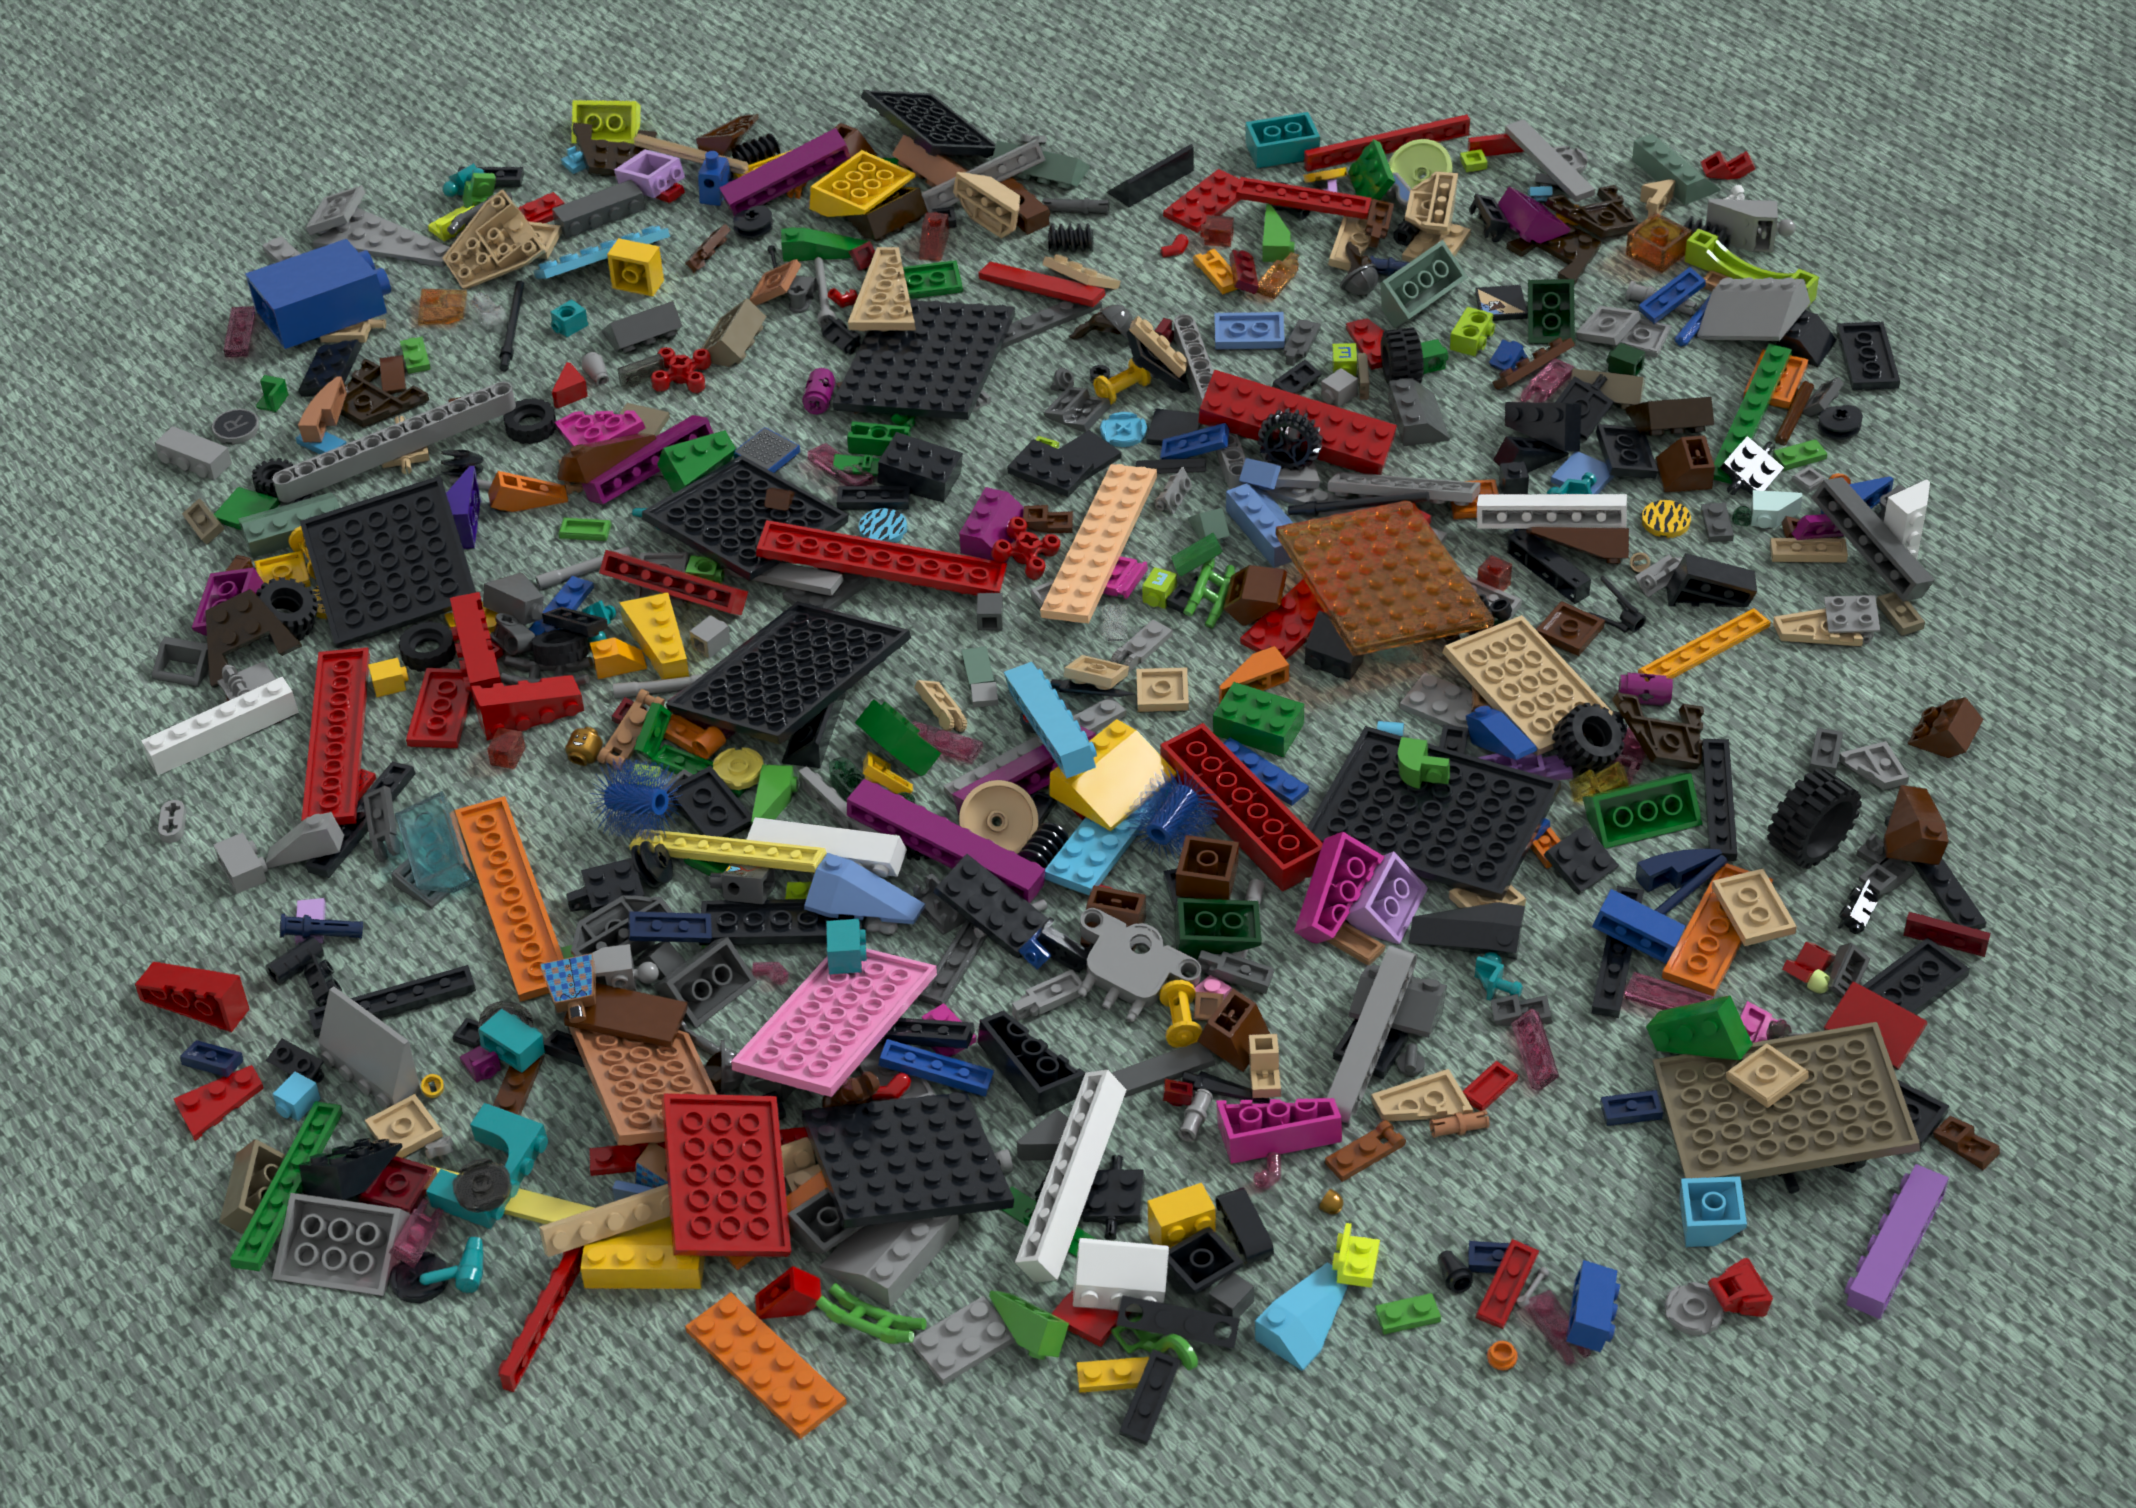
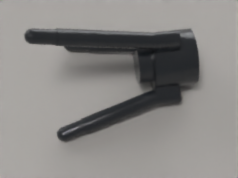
(1630, 616)

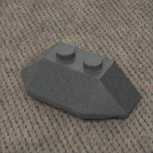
(610, 925)

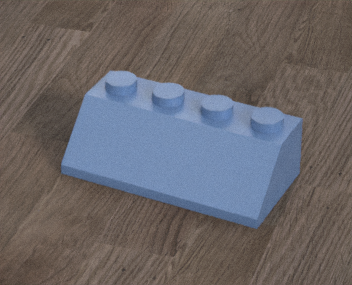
(1258, 518)

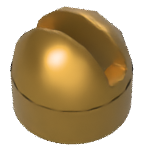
(1331, 1202)

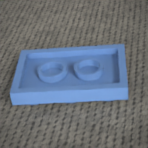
(1249, 330)

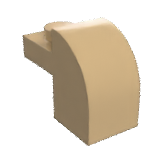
(1264, 1066)

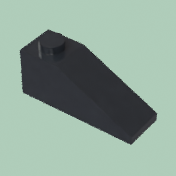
(1531, 451)

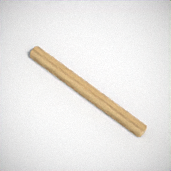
(684, 152)

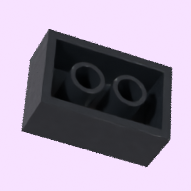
(921, 465)

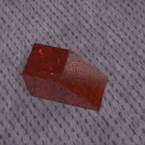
(934, 236)

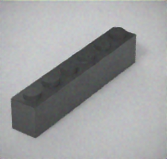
(1873, 539)

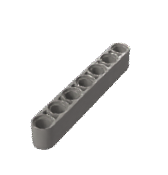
(1371, 1031)

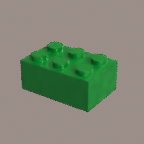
(1258, 719)

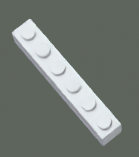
(1551, 510)
(220, 726)
(874, 851)

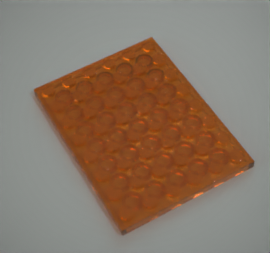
(1383, 577)

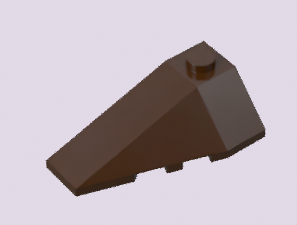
(727, 135)
(593, 459)
(1596, 542)
(1915, 828)

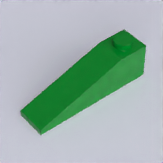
(809, 244)

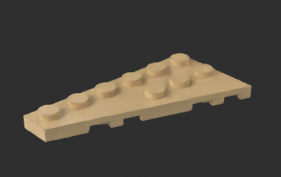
(884, 295)

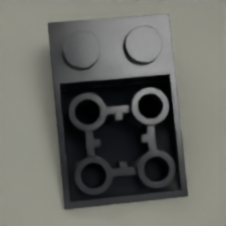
(347, 1169)

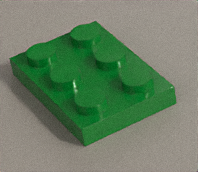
(1371, 172)

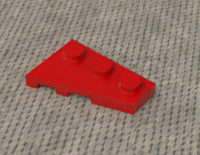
(1367, 339)
(213, 1101)

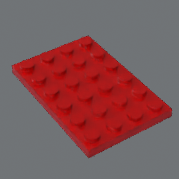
(725, 1175)

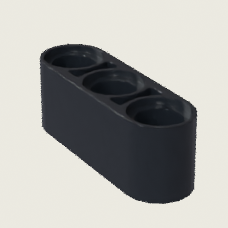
(1245, 1224)

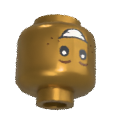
(583, 746)

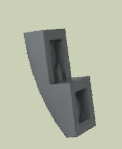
(1887, 876)
(1510, 1008)

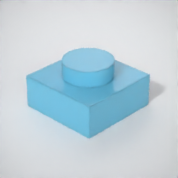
(1540, 193)

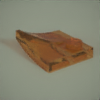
(441, 306)

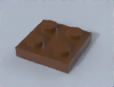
(1570, 628)

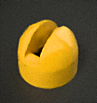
(438, 1084)

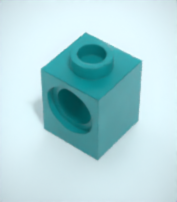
(568, 318)

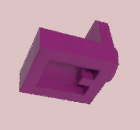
(481, 1063)

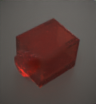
(1218, 231)
(1495, 573)
(506, 748)

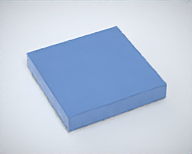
(1577, 466)

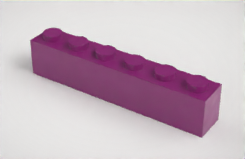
(786, 172)
(643, 462)
(1027, 771)

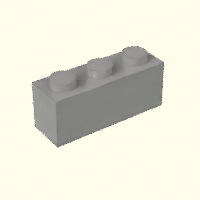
(193, 453)

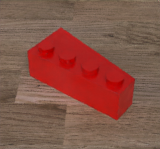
(474, 642)
(526, 703)
(195, 993)

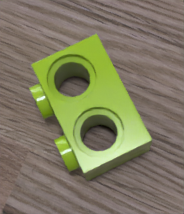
(1472, 331)

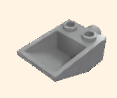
(1744, 222)
(616, 968)

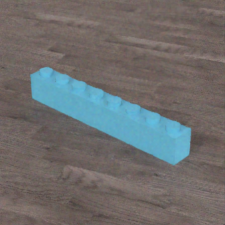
(1051, 719)

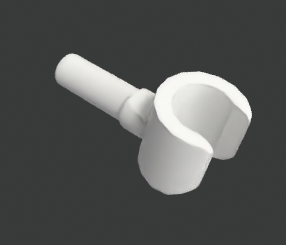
(1736, 193)

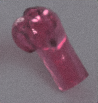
(773, 970)
(1270, 1175)

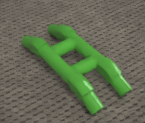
(1201, 591)
(902, 1324)

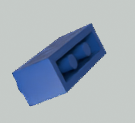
(1638, 926)
(1593, 1306)

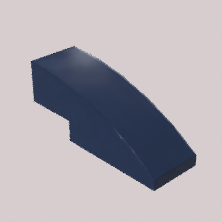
(1673, 867)

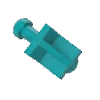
(457, 181)
(1574, 486)
(598, 609)
(1490, 972)

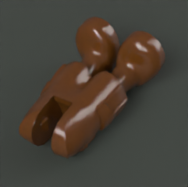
(854, 1091)

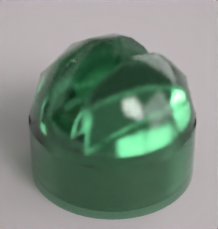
(1742, 513)

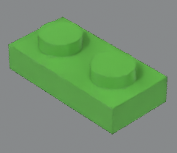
(415, 355)
(1800, 454)
(1407, 1313)

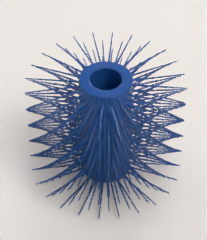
(635, 799)
(1172, 813)

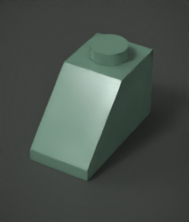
(1210, 522)

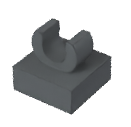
(1873, 851)

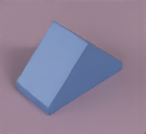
(1259, 474)

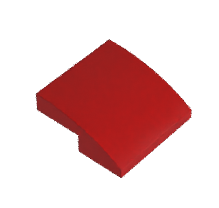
(1089, 1323)

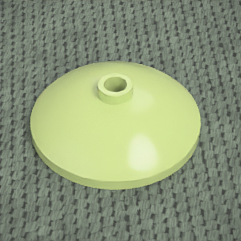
(1419, 159)

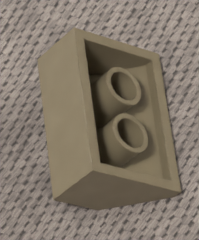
(734, 334)
(1621, 388)
(248, 1183)

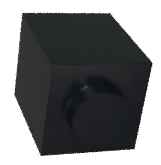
(1513, 478)

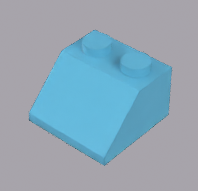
(1711, 1210)

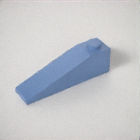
(850, 889)

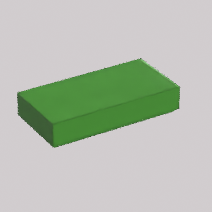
(584, 529)

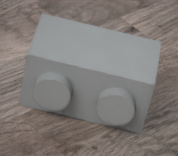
(240, 862)

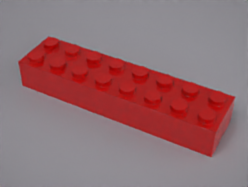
(1348, 437)
(1247, 807)

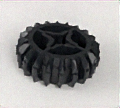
(1293, 431)

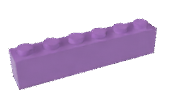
(1896, 1242)

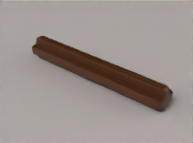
(1794, 413)

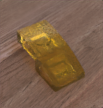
(1592, 783)

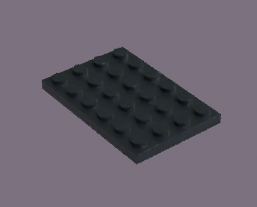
(930, 123)

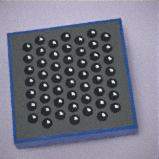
(768, 450)

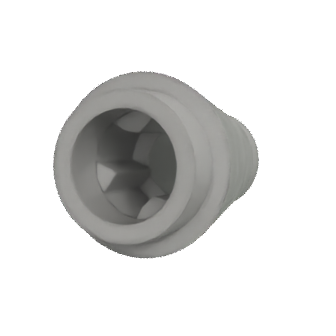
(594, 366)

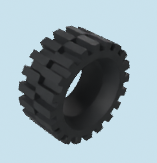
(1814, 818)

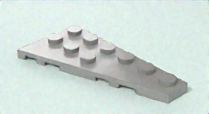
(385, 240)

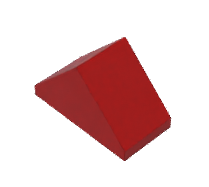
(569, 387)

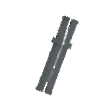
(1077, 205)

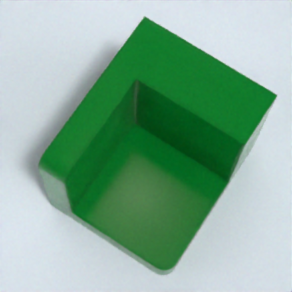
(274, 393)

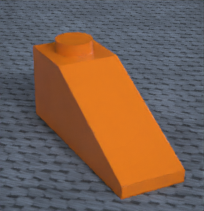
(521, 493)
(1259, 671)

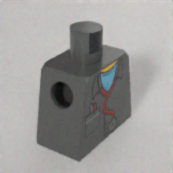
(745, 883)

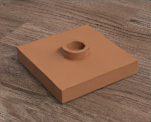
(775, 282)

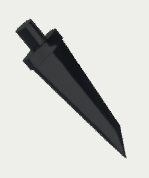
(1068, 686)
(1220, 1086)

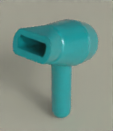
(466, 1274)

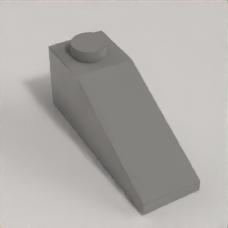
(309, 839)

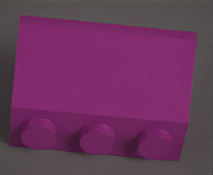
(1530, 217)
(988, 523)
(222, 587)

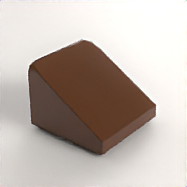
(778, 498)

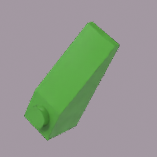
(1276, 237)
(774, 791)
(1030, 1325)

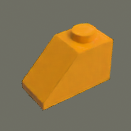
(616, 657)

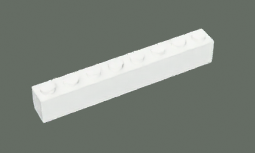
(1070, 1176)

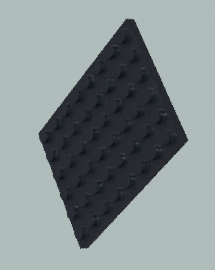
(927, 369)
(788, 672)
(1450, 833)

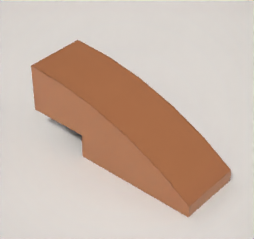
(323, 411)

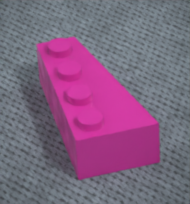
(1335, 885)
(1279, 1127)

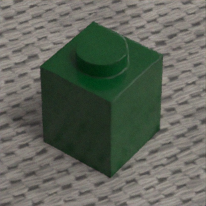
(1625, 360)

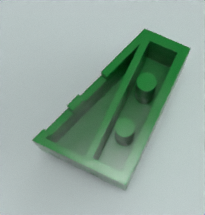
(695, 458)
(898, 736)

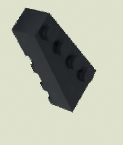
(1028, 1064)

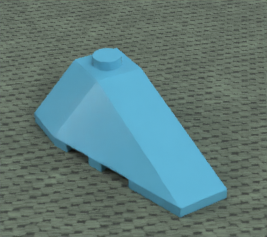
(1301, 1317)

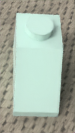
(1772, 506)

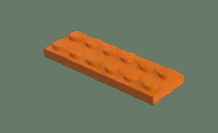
(1706, 944)
(765, 1365)

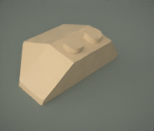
(988, 202)
(1433, 203)

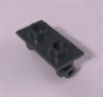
(837, 329)
(1852, 914)
(320, 976)
(294, 1059)

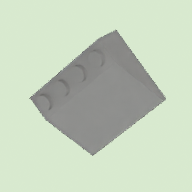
(1753, 309)
(367, 1051)
(338, 1244)
(889, 1256)

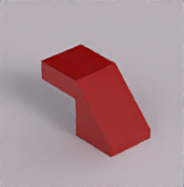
(1717, 166)
(1808, 961)

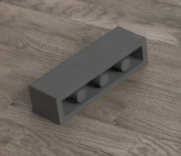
(598, 208)

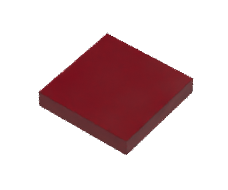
(400, 1185)

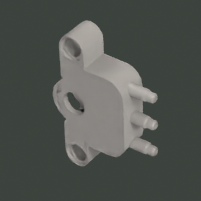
(1126, 973)

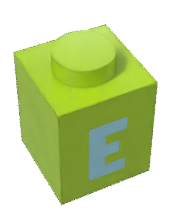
(1158, 587)

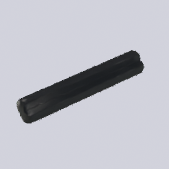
(1174, 465)

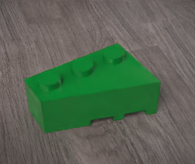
(1701, 1029)

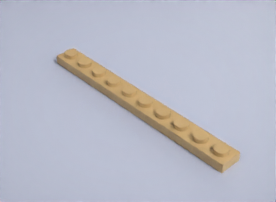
(640, 1209)

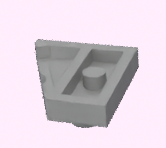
(1876, 764)

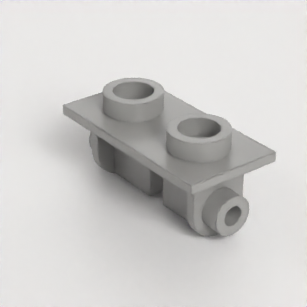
(1174, 492)
(1657, 575)

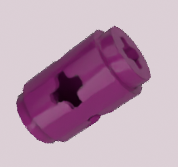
(818, 391)
(1658, 686)

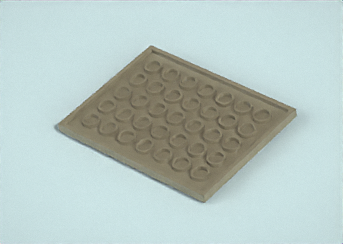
(1835, 1117)

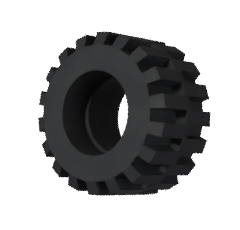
(1402, 355)
(292, 597)
(1601, 729)

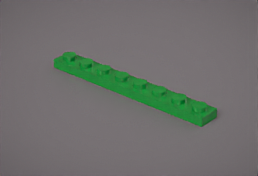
(1753, 405)
(271, 1212)

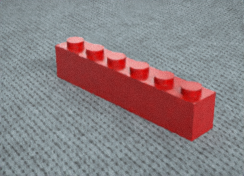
(673, 582)

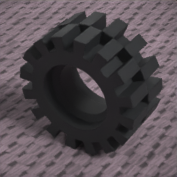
(265, 472)

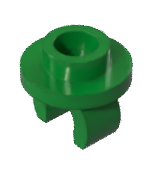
(902, 420)

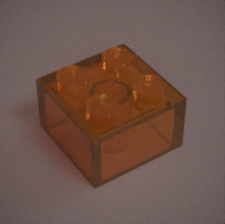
(1657, 242)

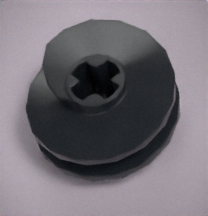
(753, 222)
(1840, 421)
(461, 462)
(652, 863)

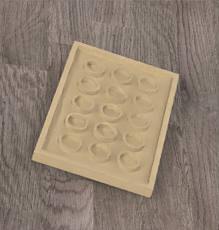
(1521, 678)

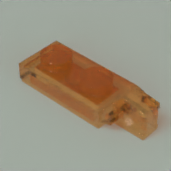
(1278, 276)

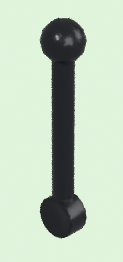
(772, 249)

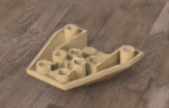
(493, 243)

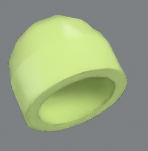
(1818, 982)

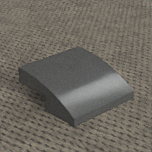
(1077, 409)

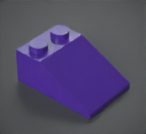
(465, 506)

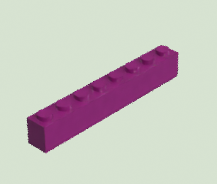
(940, 837)

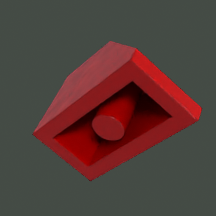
(788, 1295)

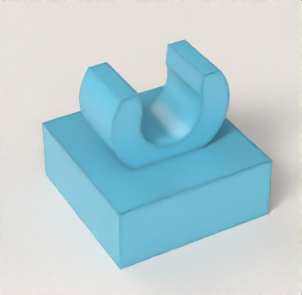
(574, 161)

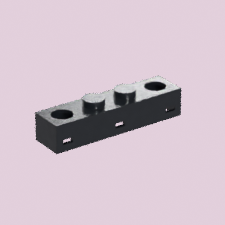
(1543, 559)
(1177, 1320)

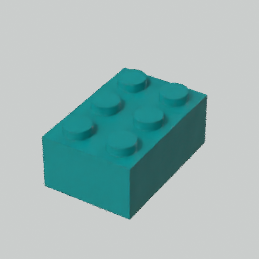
(1281, 139)

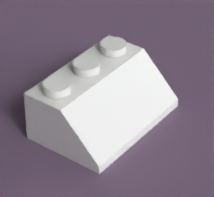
(1906, 515)
(1116, 1269)

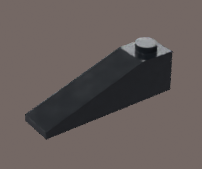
(1472, 929)

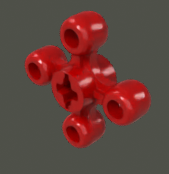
(681, 370)
(1025, 548)

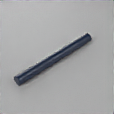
(1692, 885)

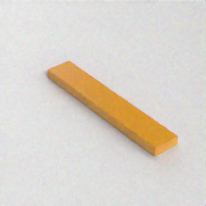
(1708, 645)

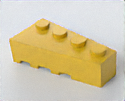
(657, 633)

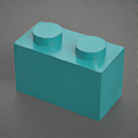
(845, 946)
(512, 1040)

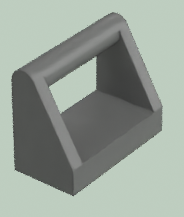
(185, 652)

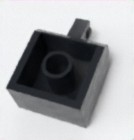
(604, 885)

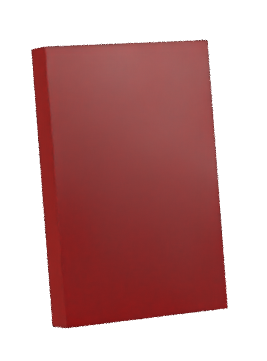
(1897, 1025)

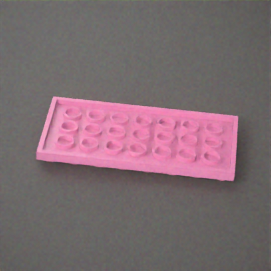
(833, 1023)

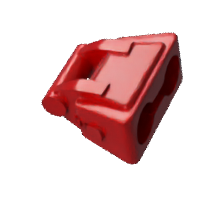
(1745, 1290)

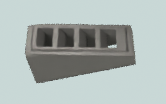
(403, 879)
(1859, 963)

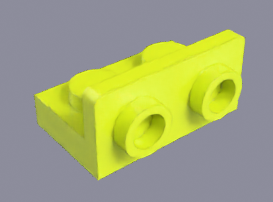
(440, 226)
(1356, 1259)

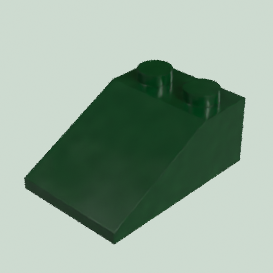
(1550, 310)
(1216, 926)

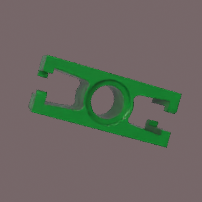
(872, 437)

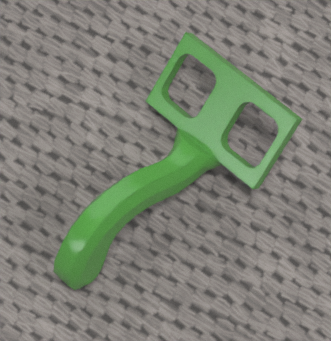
(1151, 1341)

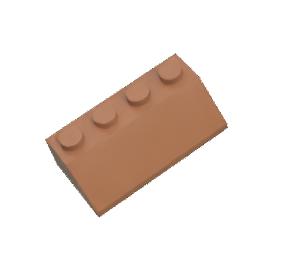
(934, 168)

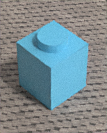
(296, 1096)

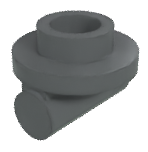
(1063, 379)
(1411, 1062)

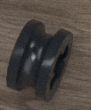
(1098, 370)

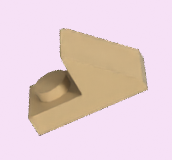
(1657, 195)

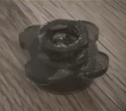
(1778, 1030)

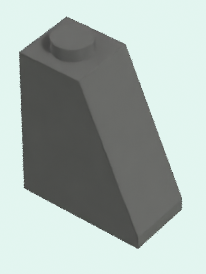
(515, 597)

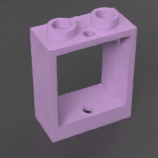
(650, 172)

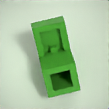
(478, 189)
(1417, 766)

